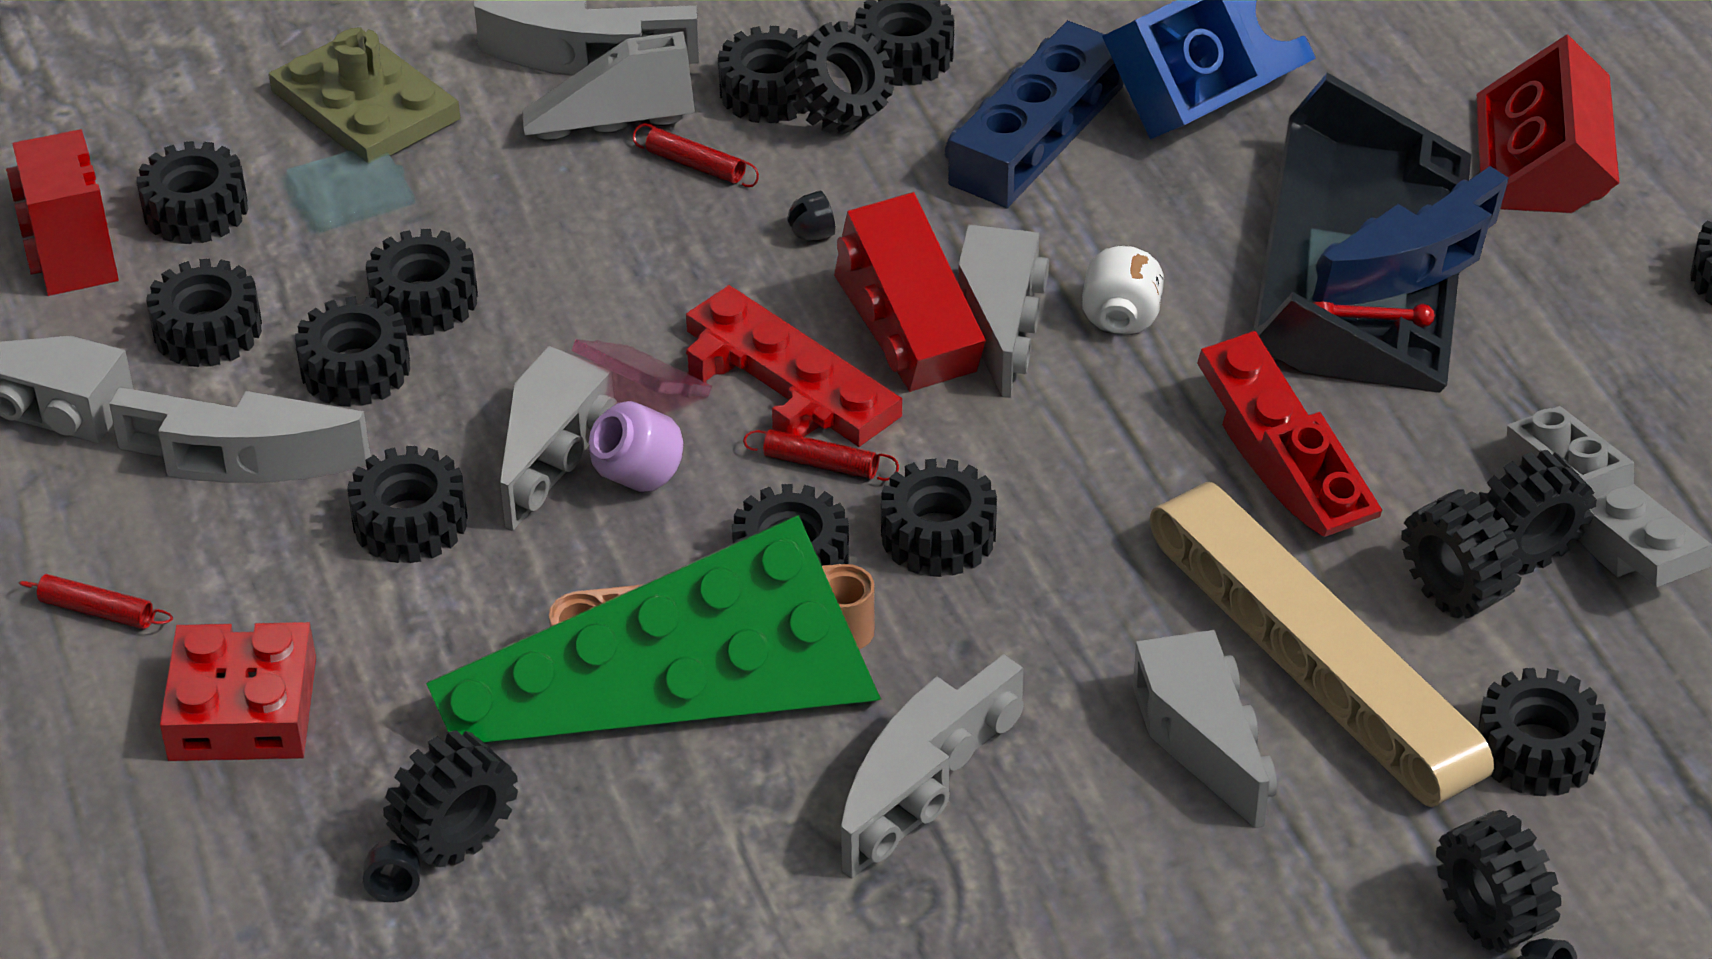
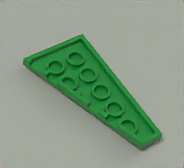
(702, 642)

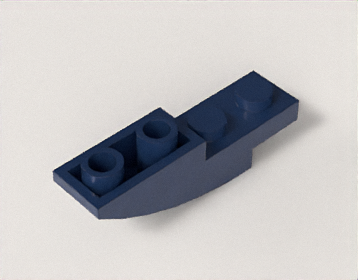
(1409, 249)

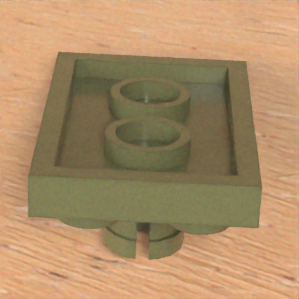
(364, 95)

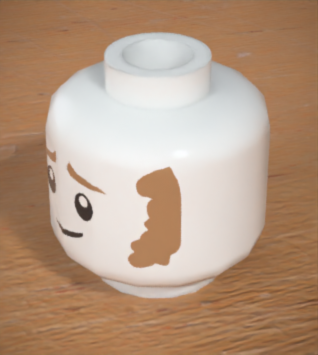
(1120, 286)

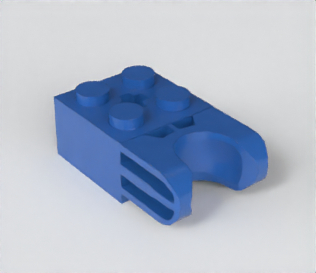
(1197, 59)

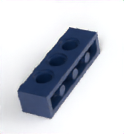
(1033, 115)

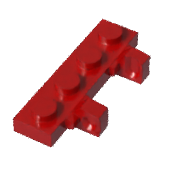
(814, 380)

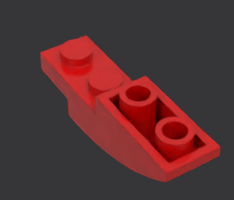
(1282, 443)

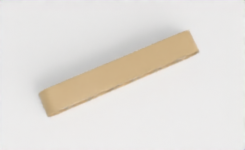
(1322, 645)

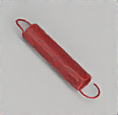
(695, 155)
(821, 454)
(96, 601)

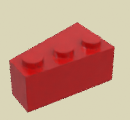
(61, 212)
(907, 292)

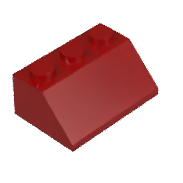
(1550, 130)

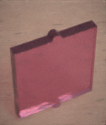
(641, 368)

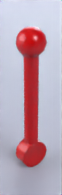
(1420, 315)

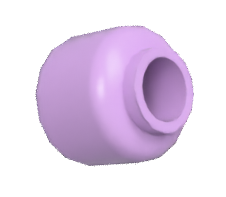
(635, 446)

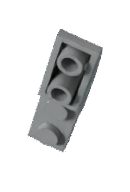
(568, 36)
(250, 443)
(1627, 525)
(910, 761)

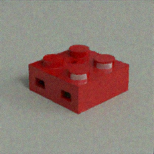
(238, 707)

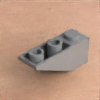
(627, 84)
(999, 280)
(62, 384)
(549, 427)
(1197, 717)

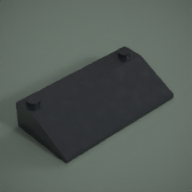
(1338, 169)

